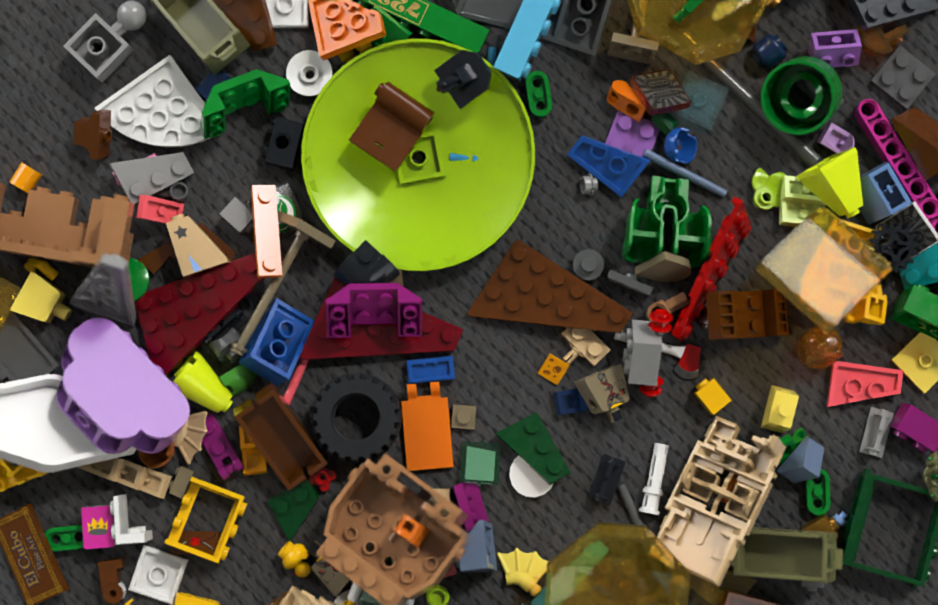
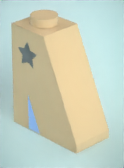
(193, 246)

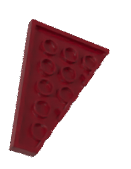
(187, 310)
(377, 338)

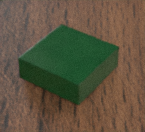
(665, 122)

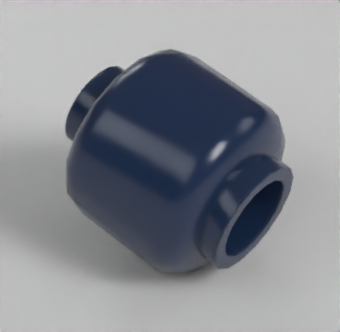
(769, 51)

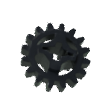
(891, 237)

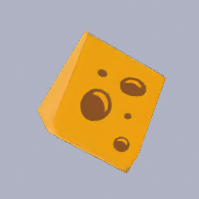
(553, 369)

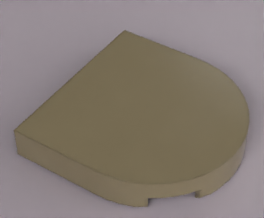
(664, 268)

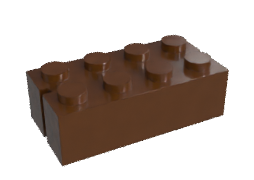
(280, 436)

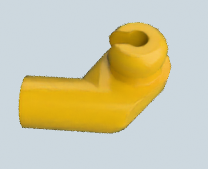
(43, 266)

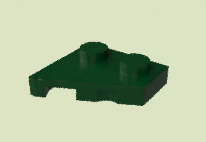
(294, 506)

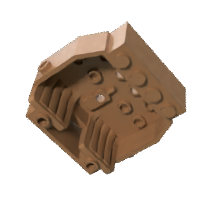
(370, 512)

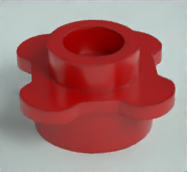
(323, 484)

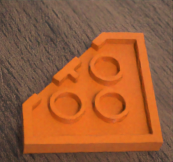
(343, 26)

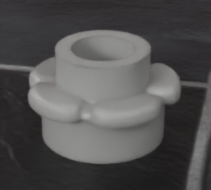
(588, 185)

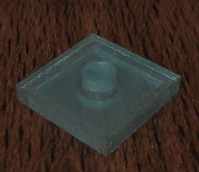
(706, 100)

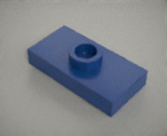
(430, 369)

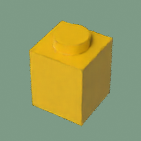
(711, 395)

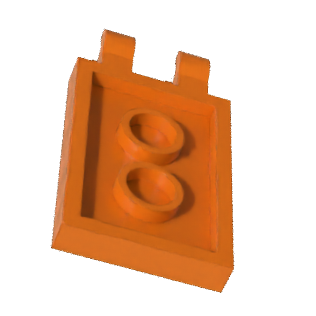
(427, 429)

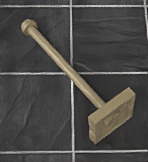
(633, 47)
(303, 233)

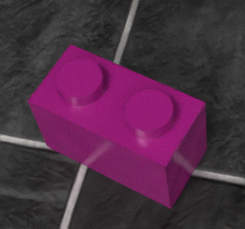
(916, 426)

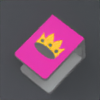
(97, 527)

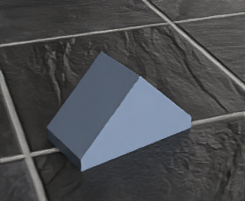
(803, 462)

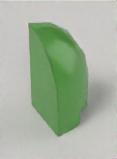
(238, 379)

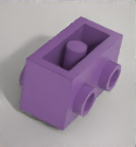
(836, 47)

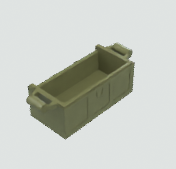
(205, 30)
(788, 555)

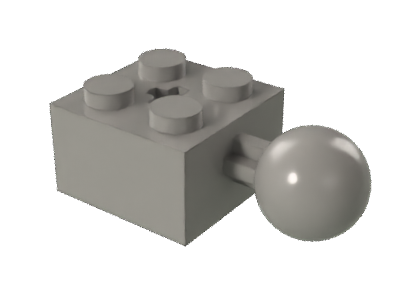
(97, 32)

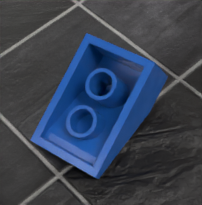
(277, 343)

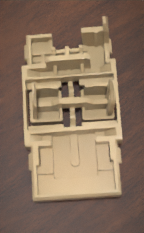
(700, 537)

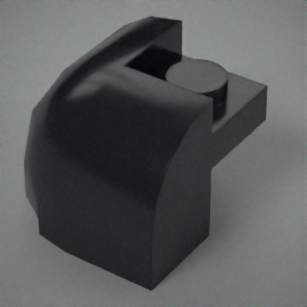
(366, 266)

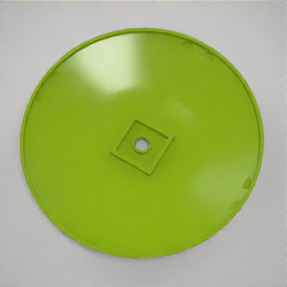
(426, 211)

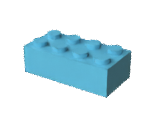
(524, 37)

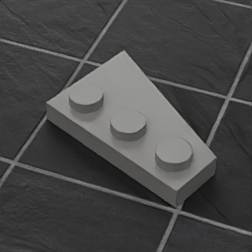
(150, 174)

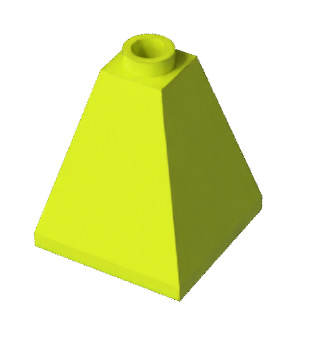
(836, 182)

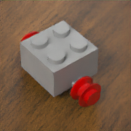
(644, 351)

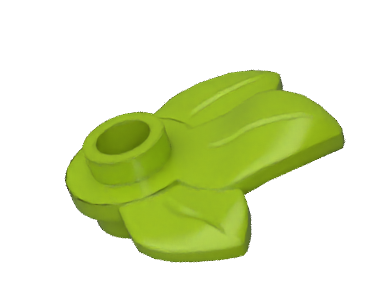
(767, 186)

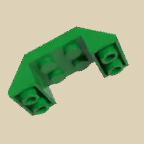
(241, 92)

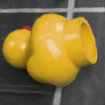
(292, 558)

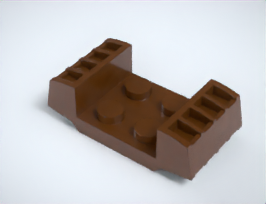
(746, 314)

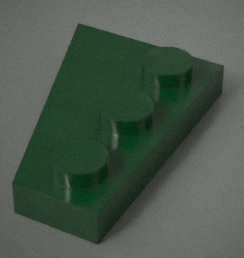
(535, 446)

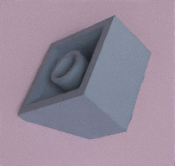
(480, 551)

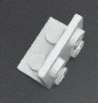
(121, 529)

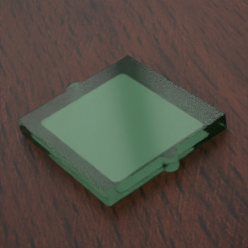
(480, 463)

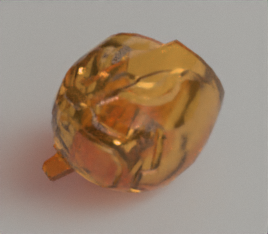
(819, 349)

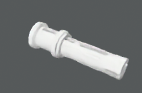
(653, 489)

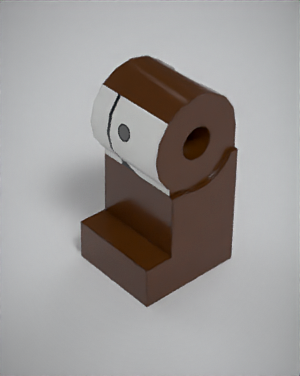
(110, 579)

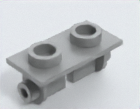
(876, 432)

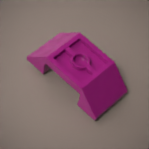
(374, 305)

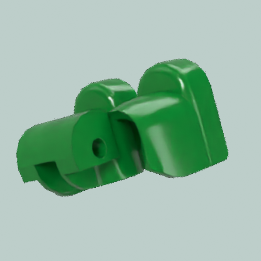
(645, 226)

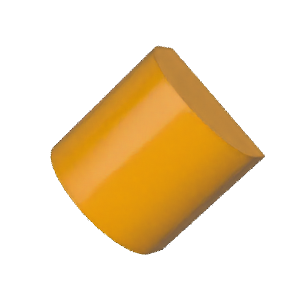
(25, 178)

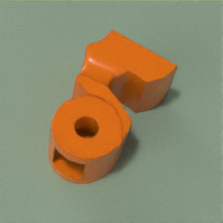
(411, 530)

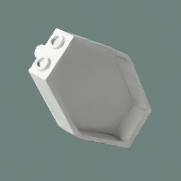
(38, 432)

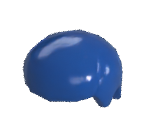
(688, 144)

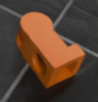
(626, 100)

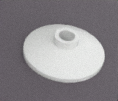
(300, 65)

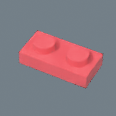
(158, 209)

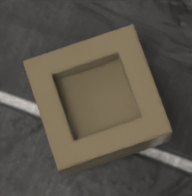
(463, 417)

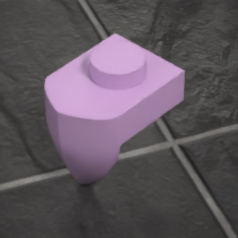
(836, 138)

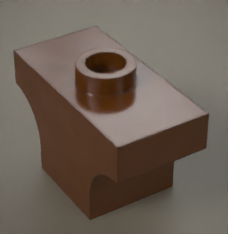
(94, 133)

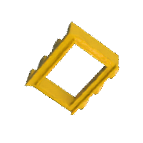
(229, 530)

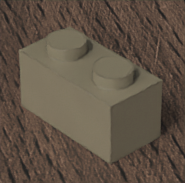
(182, 481)

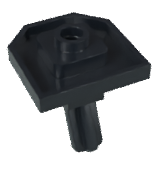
(464, 77)

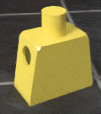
(40, 300)
(780, 409)

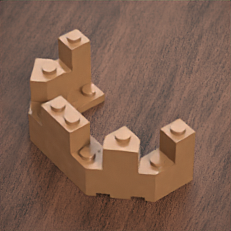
(51, 232)

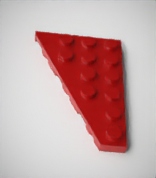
(723, 248)

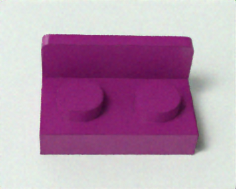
(471, 503)

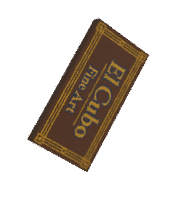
(30, 556)

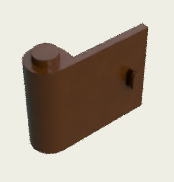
(394, 124)

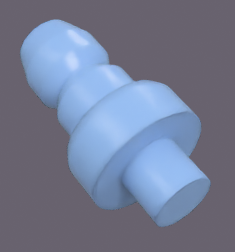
(840, 519)

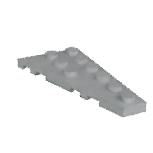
(107, 291)

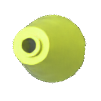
(202, 385)

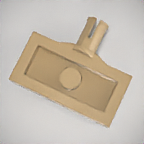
(584, 344)

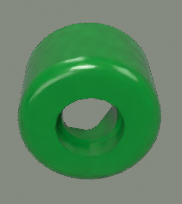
(777, 94)

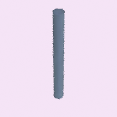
(684, 173)

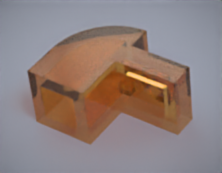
(877, 43)

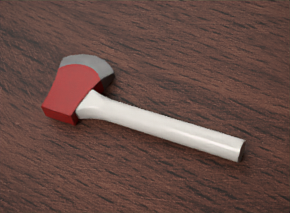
(688, 357)

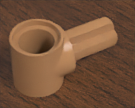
(671, 305)

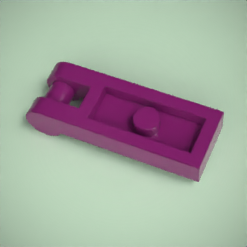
(220, 448)

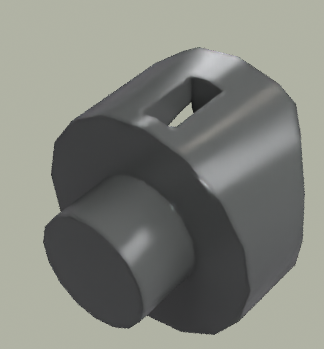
(588, 265)
(223, 345)

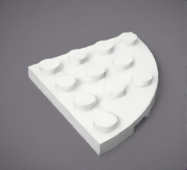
(158, 108)

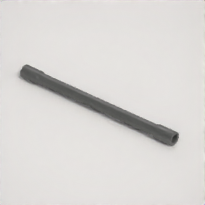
(754, 104)

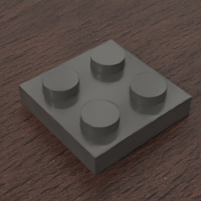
(902, 77)

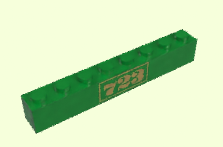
(433, 22)

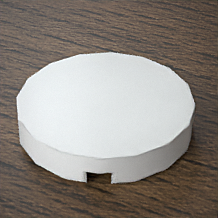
(526, 480)

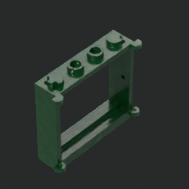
(856, 524)

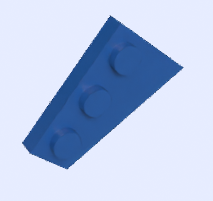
(608, 164)

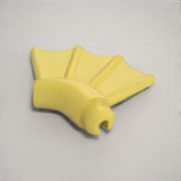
(523, 569)

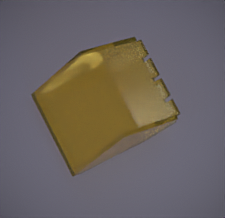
(824, 269)

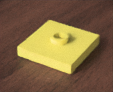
(919, 361)

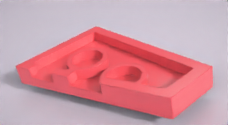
(861, 382)

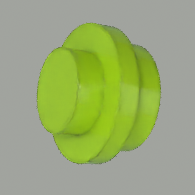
(437, 596)

